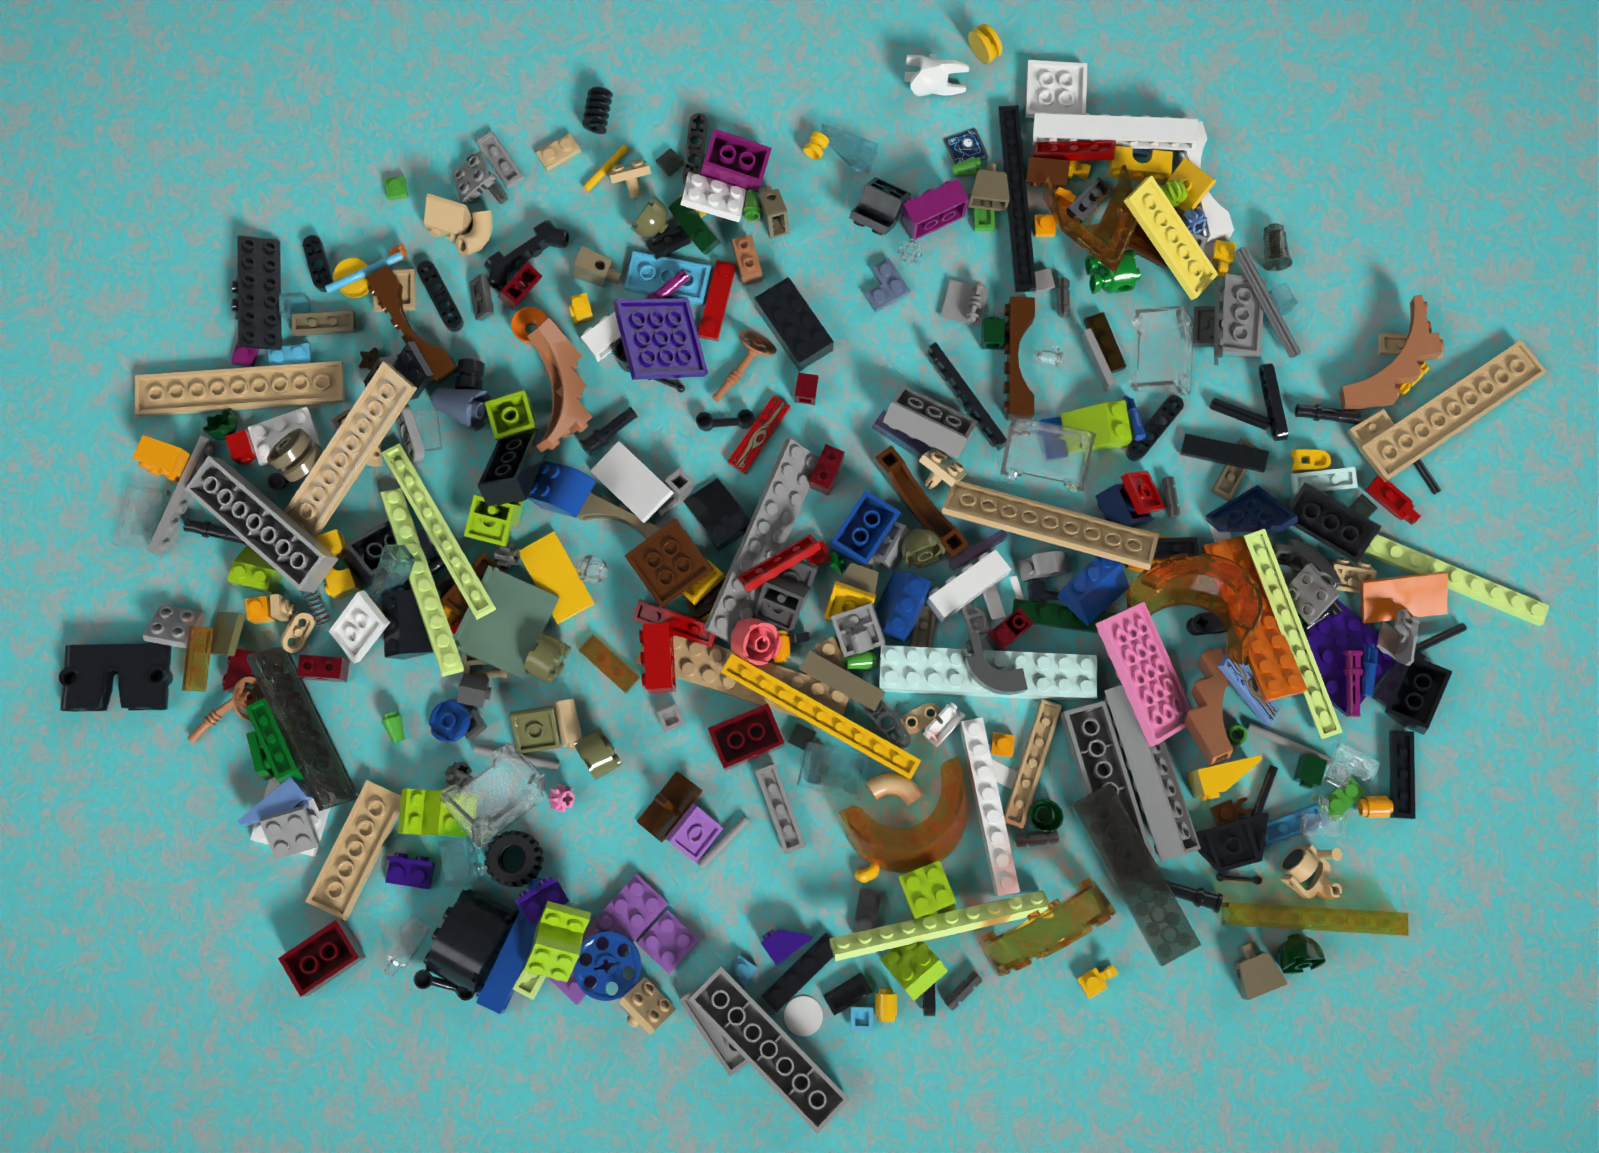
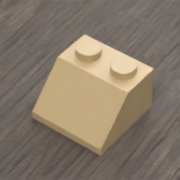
(446, 218)

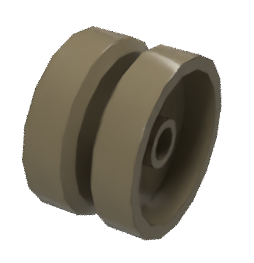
(294, 455)

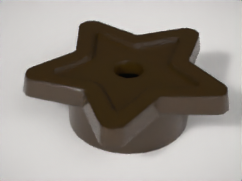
(365, 363)

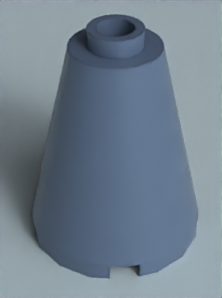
(462, 405)

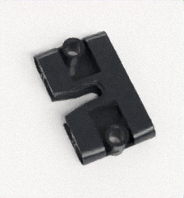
(99, 663)

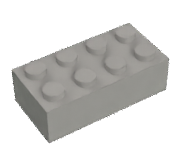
(930, 421)

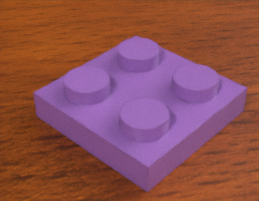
(694, 833)
(668, 942)

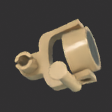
(1302, 863)

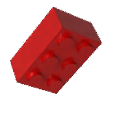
(658, 658)

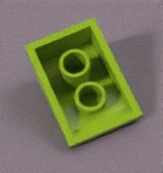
(1106, 420)

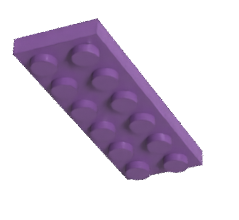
(626, 914)

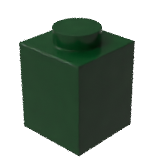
(992, 333)
(1309, 771)

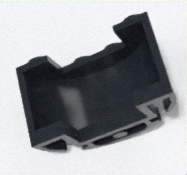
(467, 939)

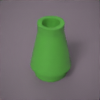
(967, 167)
(751, 208)
(863, 660)
(394, 726)

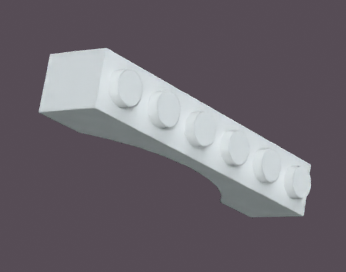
(1218, 219)

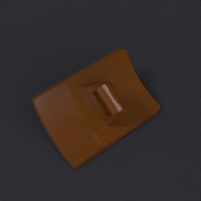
(669, 806)

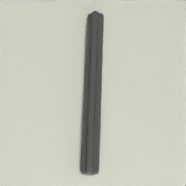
(1267, 302)

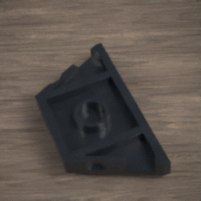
(1234, 842)

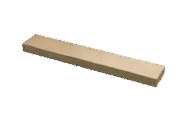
(1032, 763)

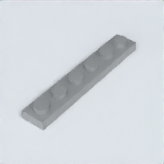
(179, 501)

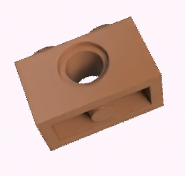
(747, 260)

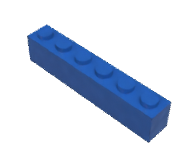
(510, 962)

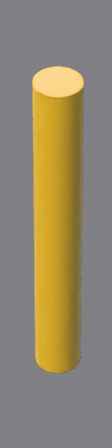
(605, 168)

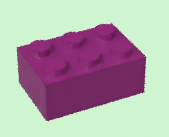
(735, 160)
(934, 209)

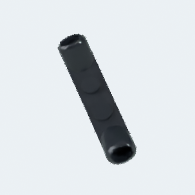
(546, 236)

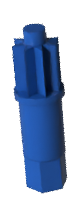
(1134, 420)
(1369, 670)

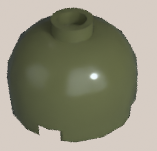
(651, 219)
(921, 548)

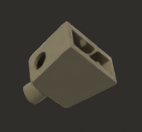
(990, 190)
(773, 205)
(594, 268)
(861, 576)
(1256, 973)

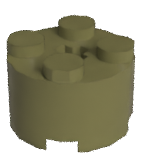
(547, 658)
(597, 753)

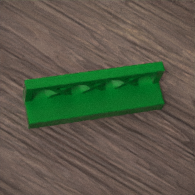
(273, 741)

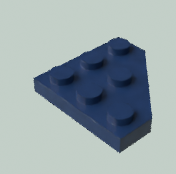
(1251, 513)

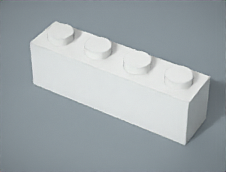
(968, 585)

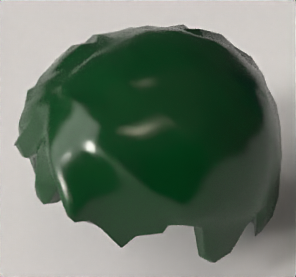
(221, 425)

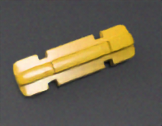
(1405, 387)

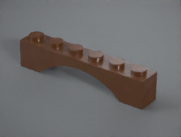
(390, 290)
(1019, 397)
(903, 483)

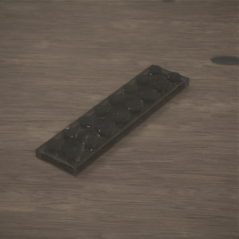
(302, 728)
(1136, 874)

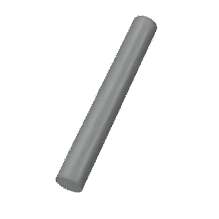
(717, 848)

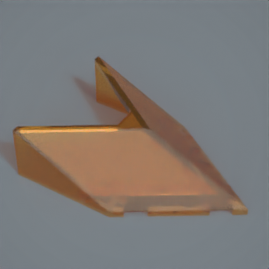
(1103, 240)

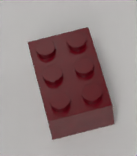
(746, 737)
(321, 957)

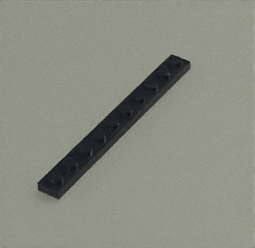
(1018, 203)

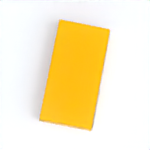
(556, 574)

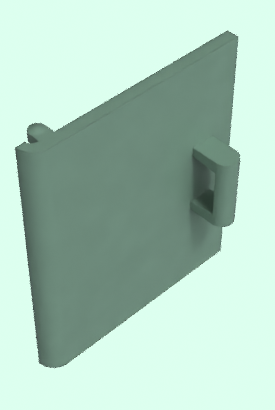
(510, 630)

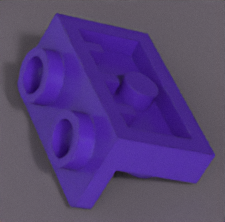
(410, 872)
(534, 901)

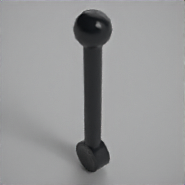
(680, 388)
(1256, 879)

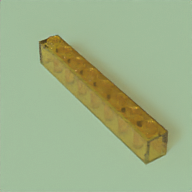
(1315, 918)

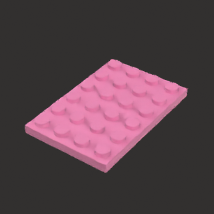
(1145, 672)

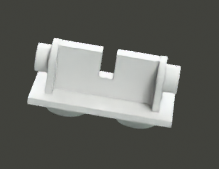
(938, 731)

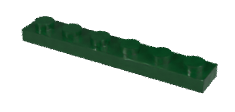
(1056, 616)

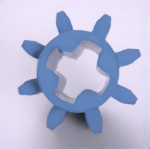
(1194, 220)

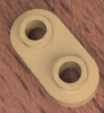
(297, 632)
(920, 717)

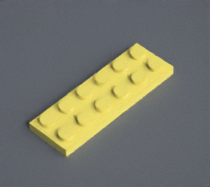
(1171, 237)

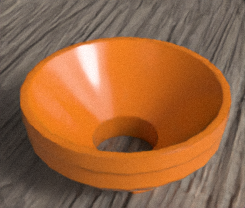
(524, 318)

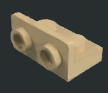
(1352, 574)

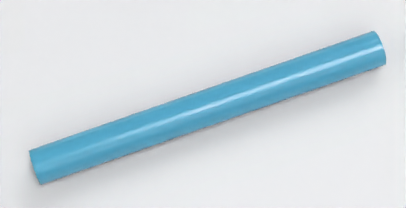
(363, 272)

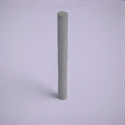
(1286, 742)
(540, 762)

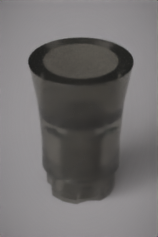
(1276, 248)

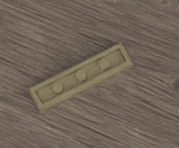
(842, 680)

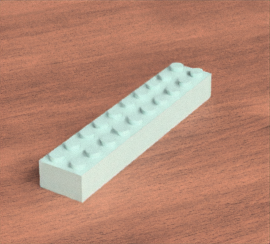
(944, 673)

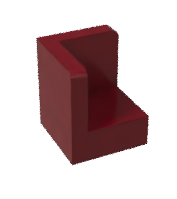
(806, 388)

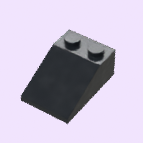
(718, 514)
(365, 551)

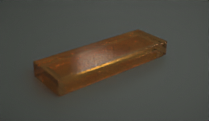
(197, 658)
(609, 664)

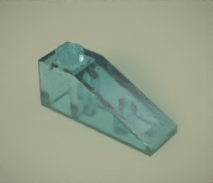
(854, 150)
(392, 571)

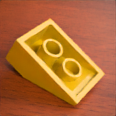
(1211, 780)

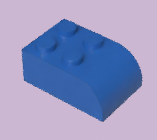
(560, 489)

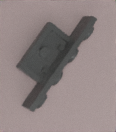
(1206, 325)

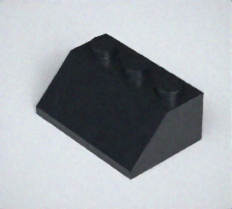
(406, 632)
(1418, 694)

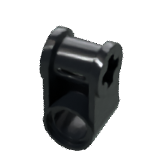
(1209, 624)

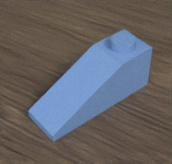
(284, 797)

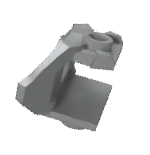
(1392, 641)

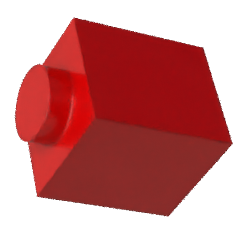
(241, 447)

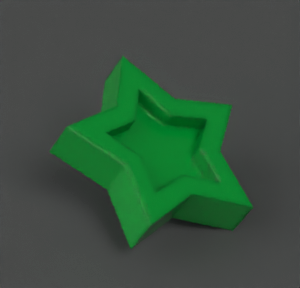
(837, 563)

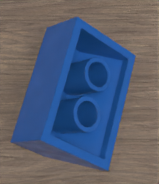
(864, 528)
(1094, 589)
(902, 604)

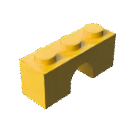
(1158, 165)
(339, 582)

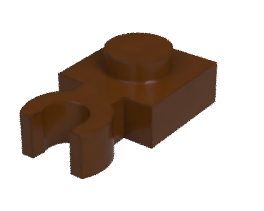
(1228, 812)

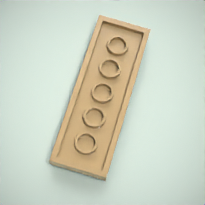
(355, 850)

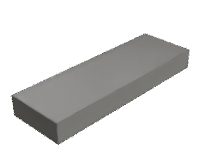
(499, 160)
(1097, 359)

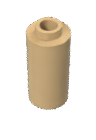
(568, 723)

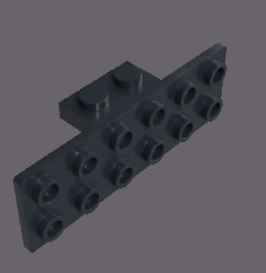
(258, 293)

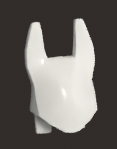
(934, 75)

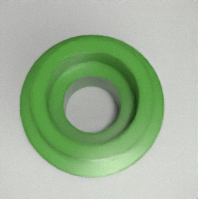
(1242, 734)

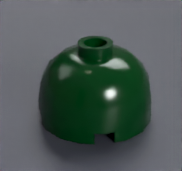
(1299, 954)

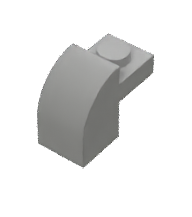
(681, 485)
(1044, 564)

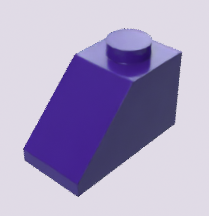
(783, 943)

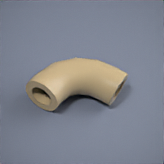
(479, 234)
(894, 784)

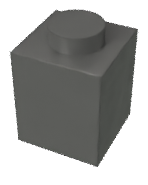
(474, 690)

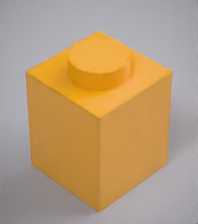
(259, 610)

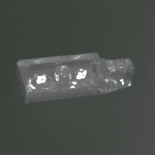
(406, 944)

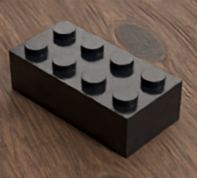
(793, 324)
(512, 469)
(1333, 522)

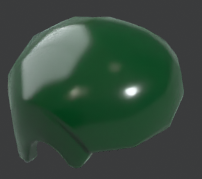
(1045, 815)

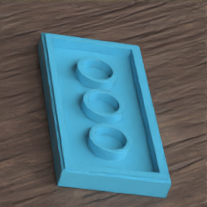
(648, 275)

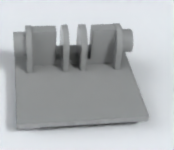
(473, 178)
(965, 302)

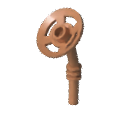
(754, 349)
(240, 698)

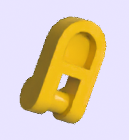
(1317, 460)

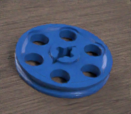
(598, 959)

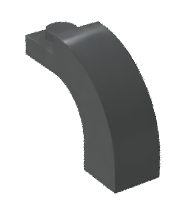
(1298, 555)
(988, 677)

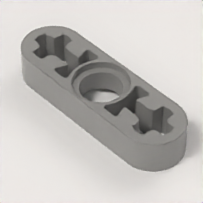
(410, 435)

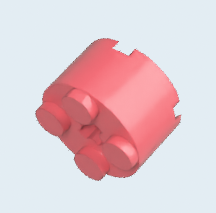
(755, 641)

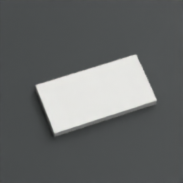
(631, 482)

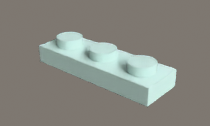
(1326, 480)

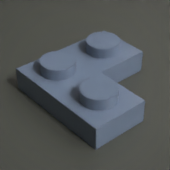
(891, 286)

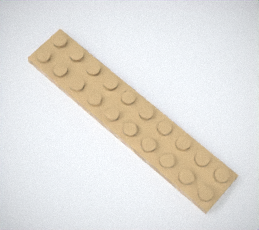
(239, 388)
(1452, 411)
(350, 449)
(1051, 524)
(704, 666)

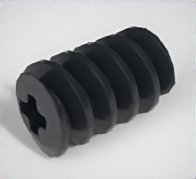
(596, 110)

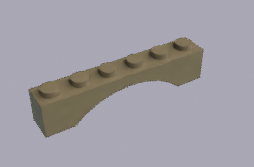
(601, 508)

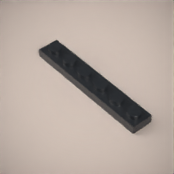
(970, 402)

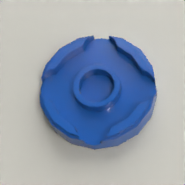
(449, 721)

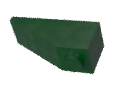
(694, 227)

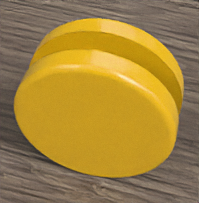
(985, 43)
(346, 267)

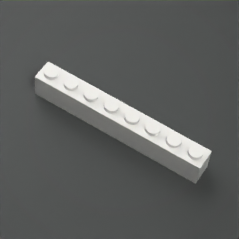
(1127, 131)
(989, 807)

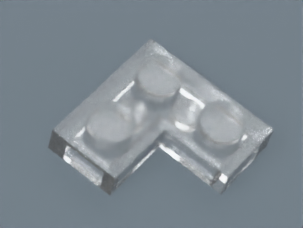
(1348, 762)

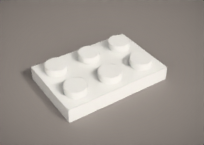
(713, 197)
(270, 432)
(359, 626)

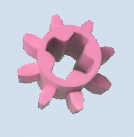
(561, 798)

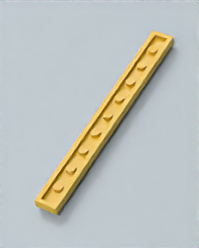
(821, 716)

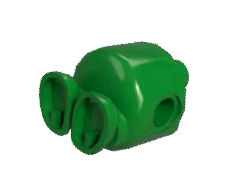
(1122, 281)

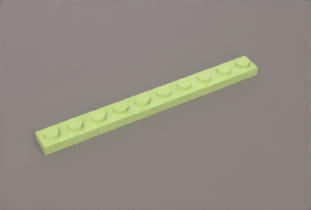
(438, 531)
(1459, 580)
(423, 584)
(1291, 627)
(937, 925)

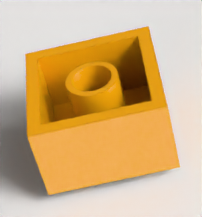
(161, 458)

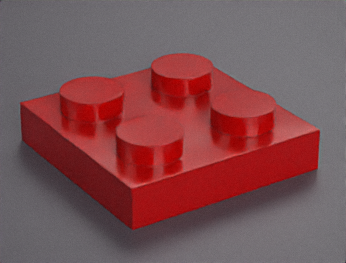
(1142, 492)

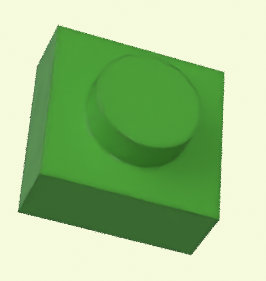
(396, 188)

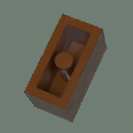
(1042, 168)

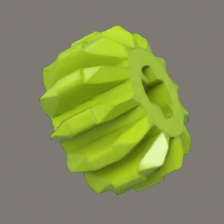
(1175, 192)

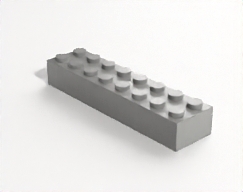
(261, 524)
(1099, 757)
(1154, 782)
(768, 1049)

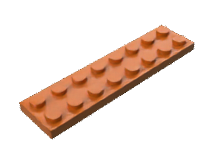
(1270, 653)

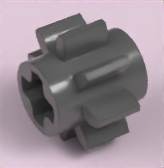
(507, 555)
(459, 774)

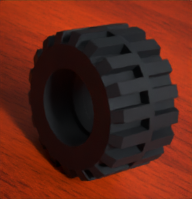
(495, 854)

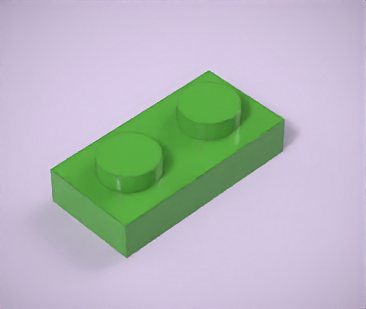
(1342, 800)

